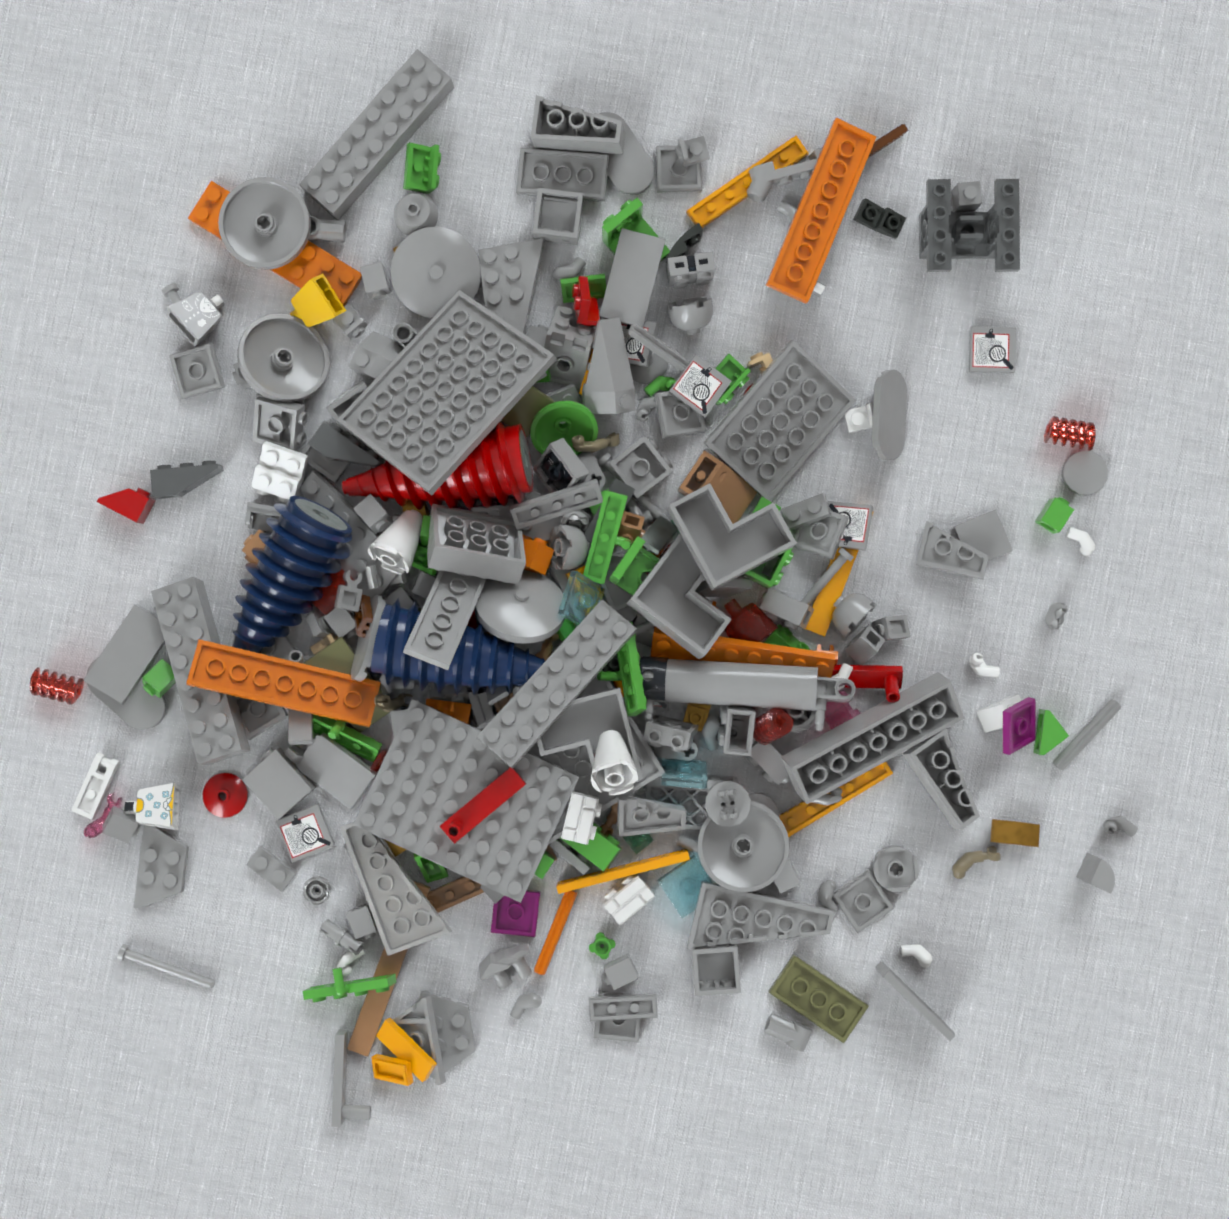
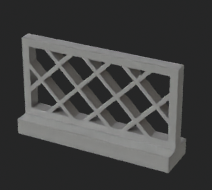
(712, 780)

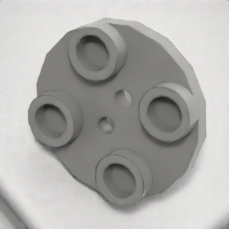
(729, 814)

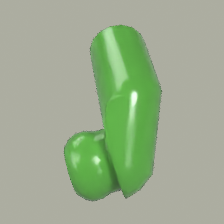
(659, 383)

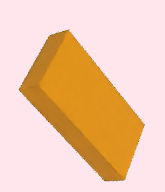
(392, 1069)

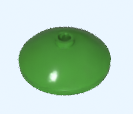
(547, 426)

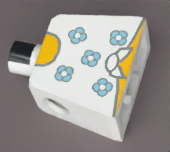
(156, 806)

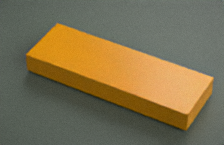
(406, 1048)

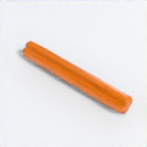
(555, 932)

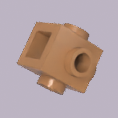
(631, 526)

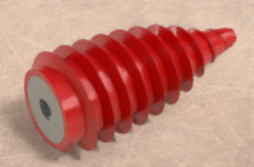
(493, 469)

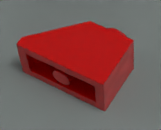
(129, 503)

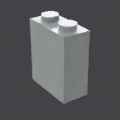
(278, 782)

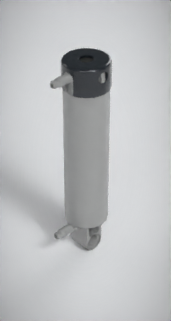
(739, 685)

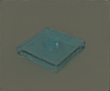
(580, 597)
(684, 773)
(684, 884)

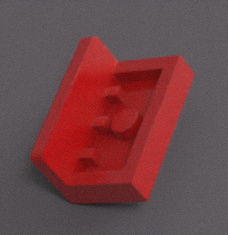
(584, 305)

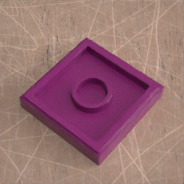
(1019, 725)
(515, 917)

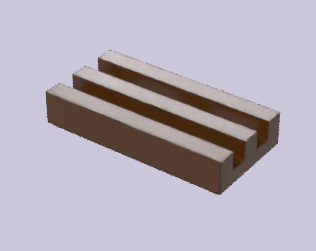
(887, 139)
(363, 616)

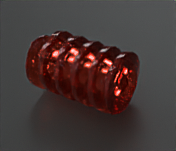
(1071, 432)
(55, 688)
(772, 726)

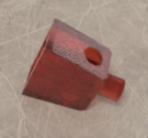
(748, 622)

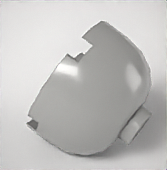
(691, 314)
(569, 547)
(851, 612)

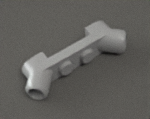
(765, 176)

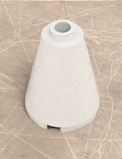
(398, 543)
(613, 765)

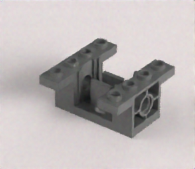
(990, 234)

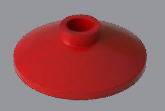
(235, 791)

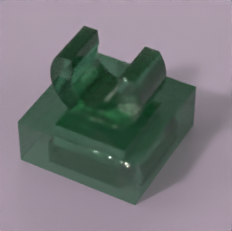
(638, 842)

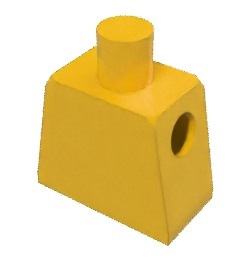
(316, 302)

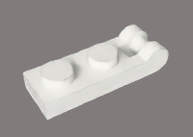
(95, 786)

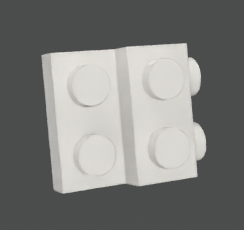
(279, 472)

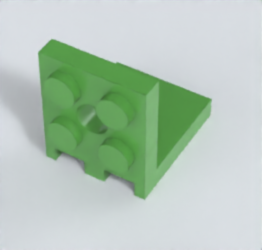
(628, 218)
(632, 565)

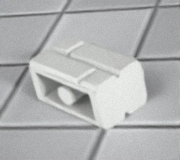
(580, 818)
(628, 898)

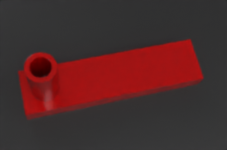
(876, 677)
(482, 804)

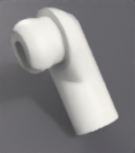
(981, 668)

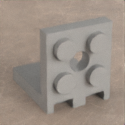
(570, 343)

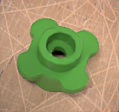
(608, 945)

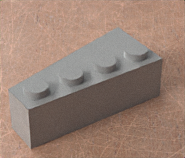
(575, 130)
(943, 778)

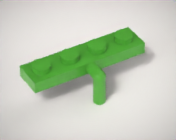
(606, 537)
(630, 676)
(347, 737)
(340, 987)

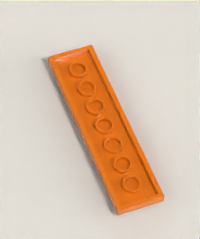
(820, 210)
(305, 266)
(746, 651)
(282, 683)

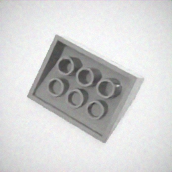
(475, 544)

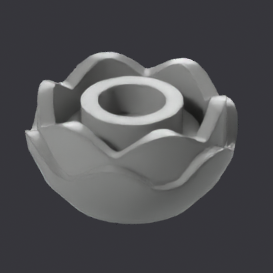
(576, 519)
(1055, 615)
(310, 890)

